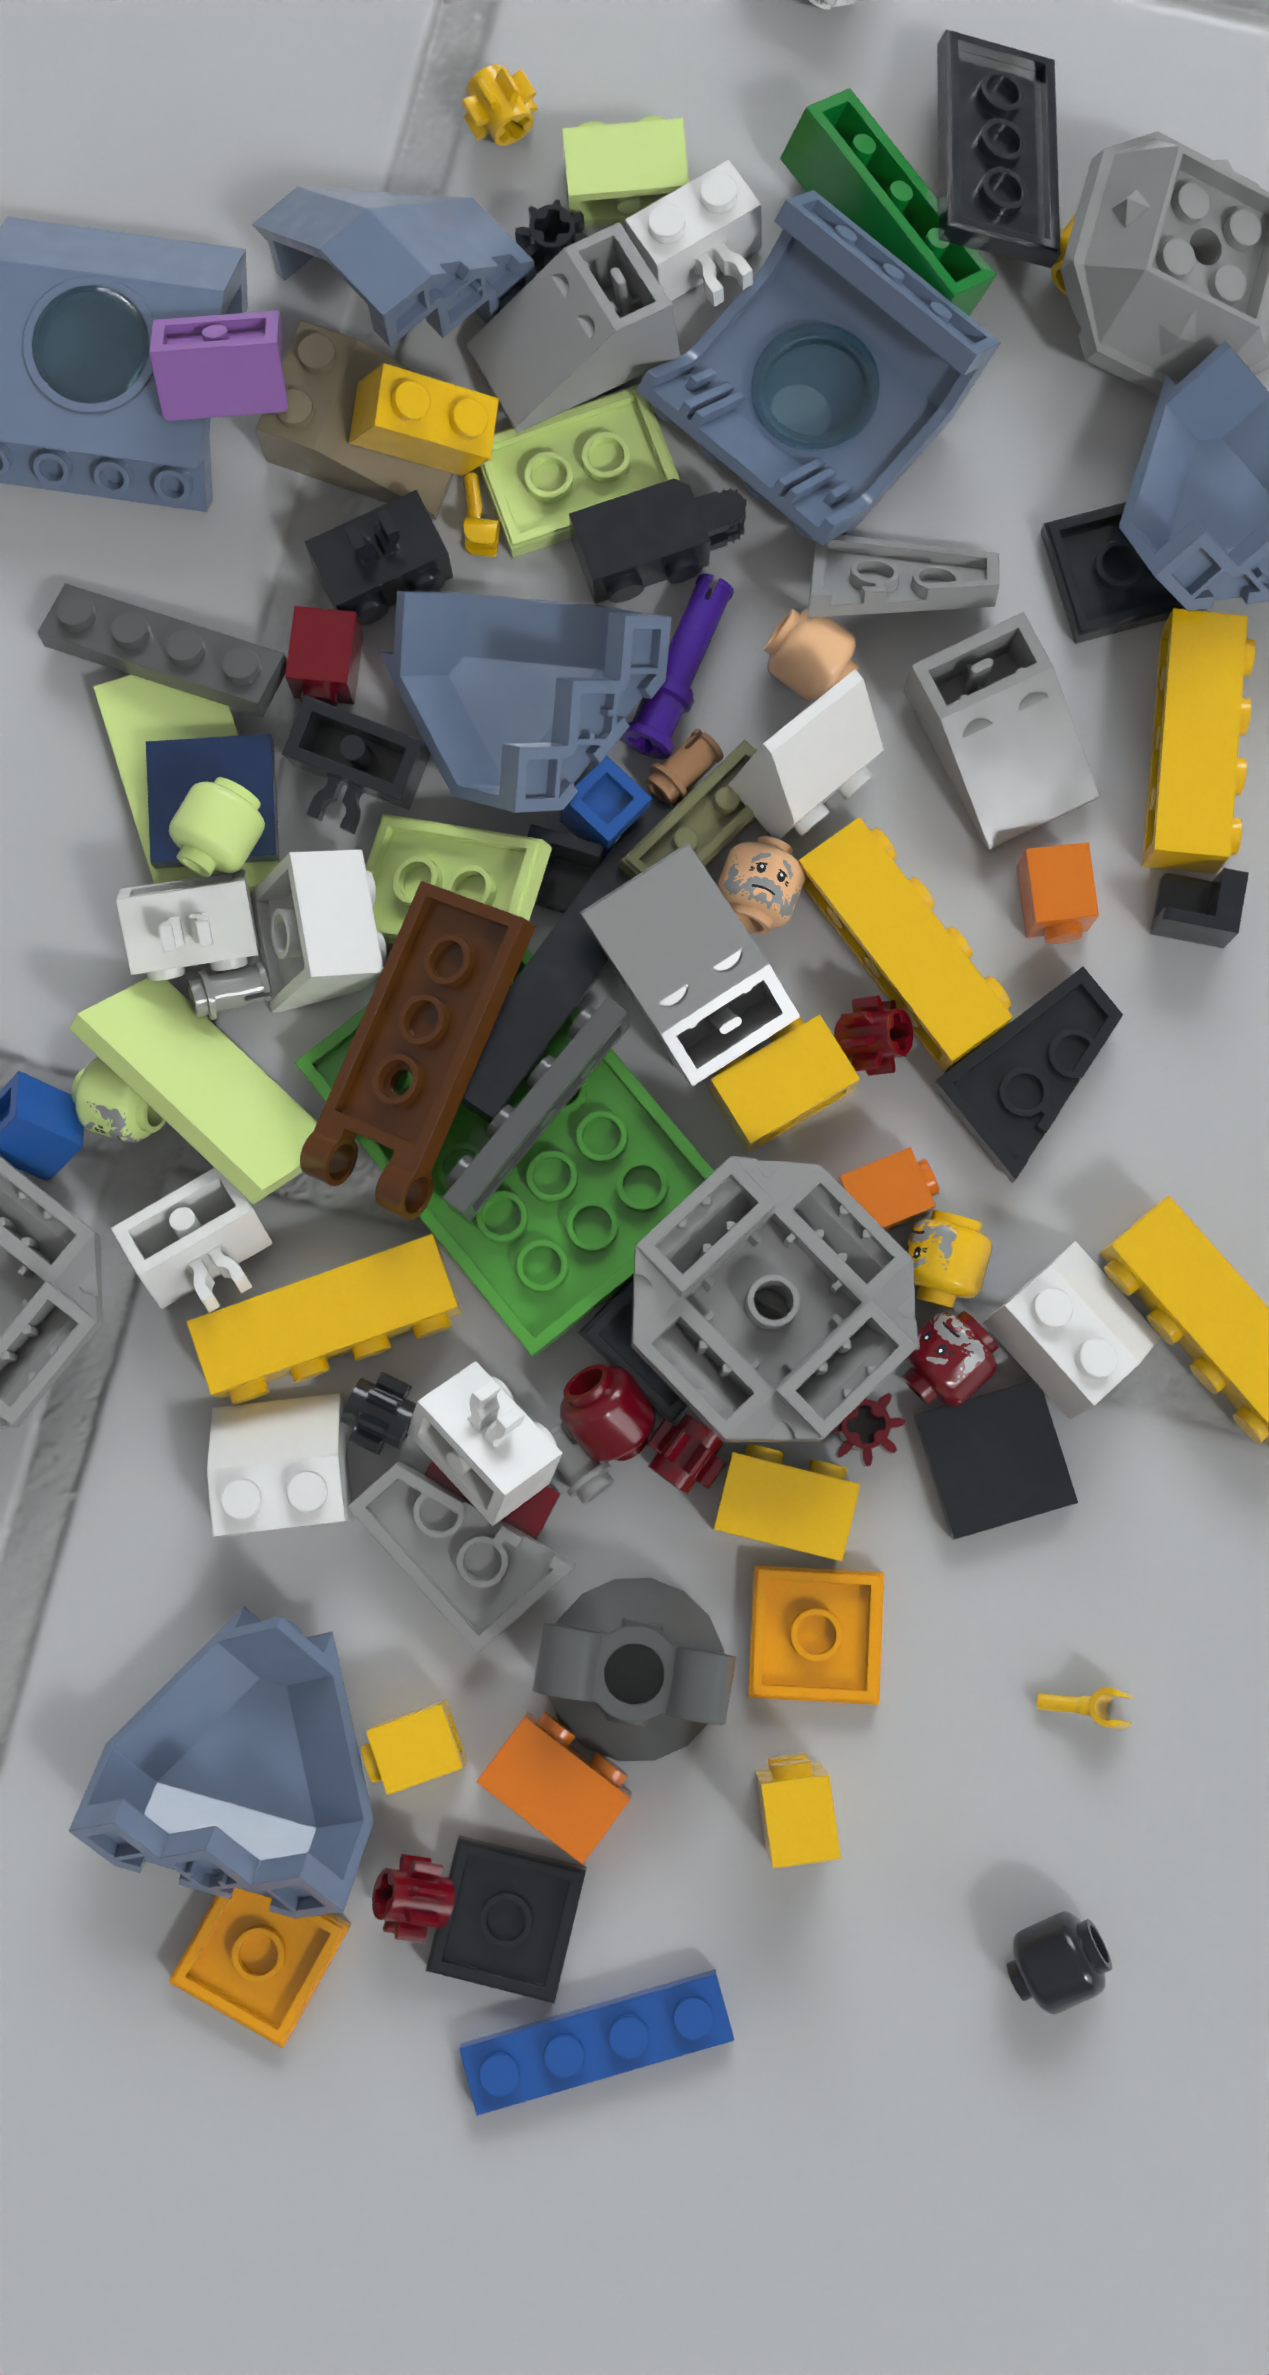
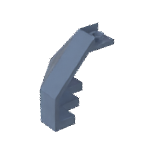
(401, 254)
(1204, 486)
(521, 688)
(240, 1774)

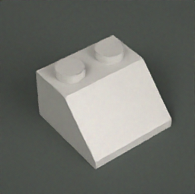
(812, 760)
(318, 928)
(1073, 1331)
(278, 1466)

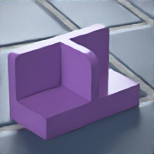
(219, 365)

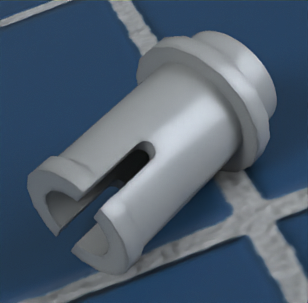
(228, 990)
(585, 1476)

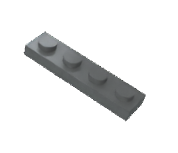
(163, 649)
(518, 1128)

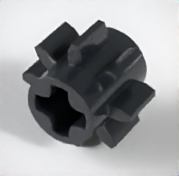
(549, 225)
(379, 1413)

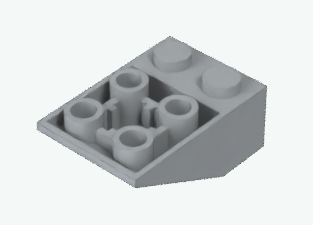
(576, 330)
(1002, 730)
(689, 965)

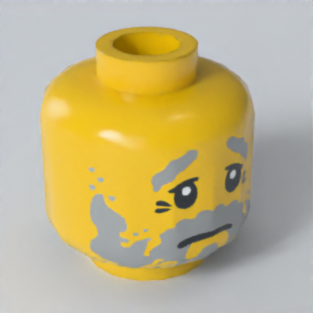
(948, 1258)

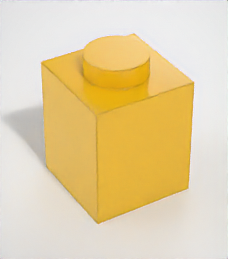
(413, 1748)

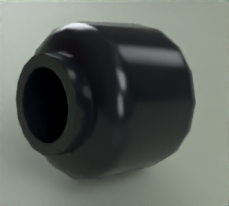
(1059, 1962)

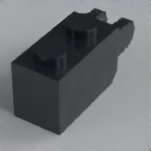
(652, 537)

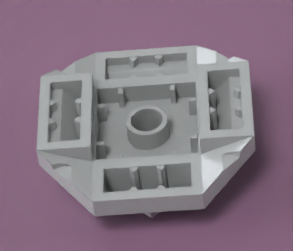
(1168, 262)
(786, 1233)
(45, 1292)

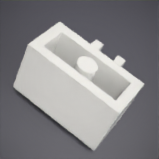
(700, 233)
(188, 925)
(193, 1239)
(484, 1442)

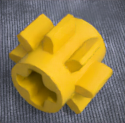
(499, 105)

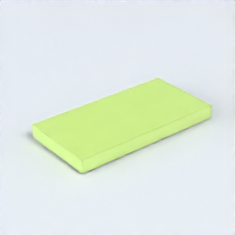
(149, 711)
(199, 1084)

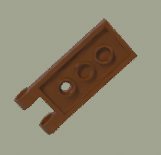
(426, 1020)

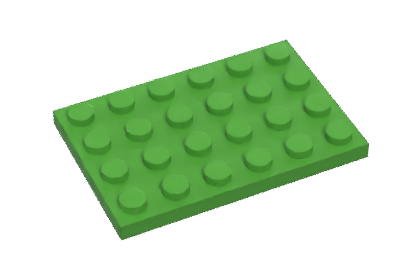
(571, 1209)

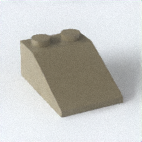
(316, 427)

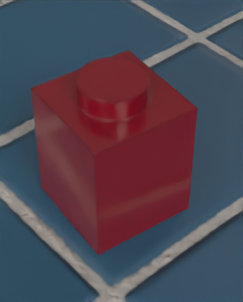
(324, 655)

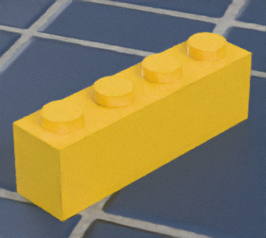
(1197, 741)
(904, 943)
(1200, 1305)
(325, 1318)

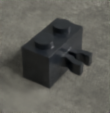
(378, 555)
(356, 755)

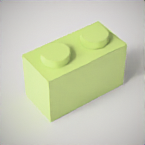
(622, 167)

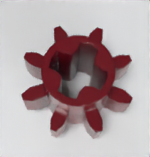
(874, 1035)
(852, 1440)
(686, 1454)
(413, 1898)

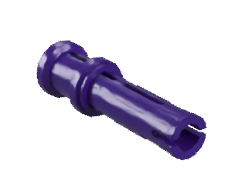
(658, 717)

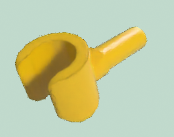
(480, 533)
(1091, 1706)

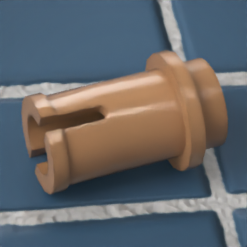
(683, 767)

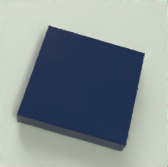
(181, 763)

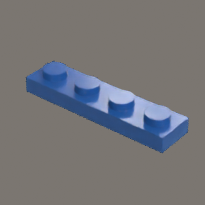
(596, 2042)

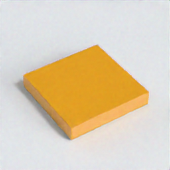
(816, 1635)
(258, 1962)

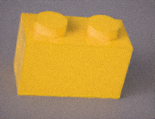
(423, 420)
(783, 1082)
(787, 1504)
(797, 1811)

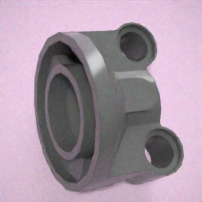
(644, 1613)

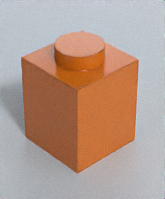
(1057, 892)
(893, 1188)

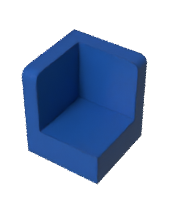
(605, 805)
(38, 1126)

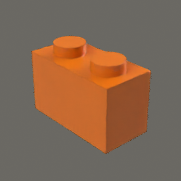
(557, 1785)

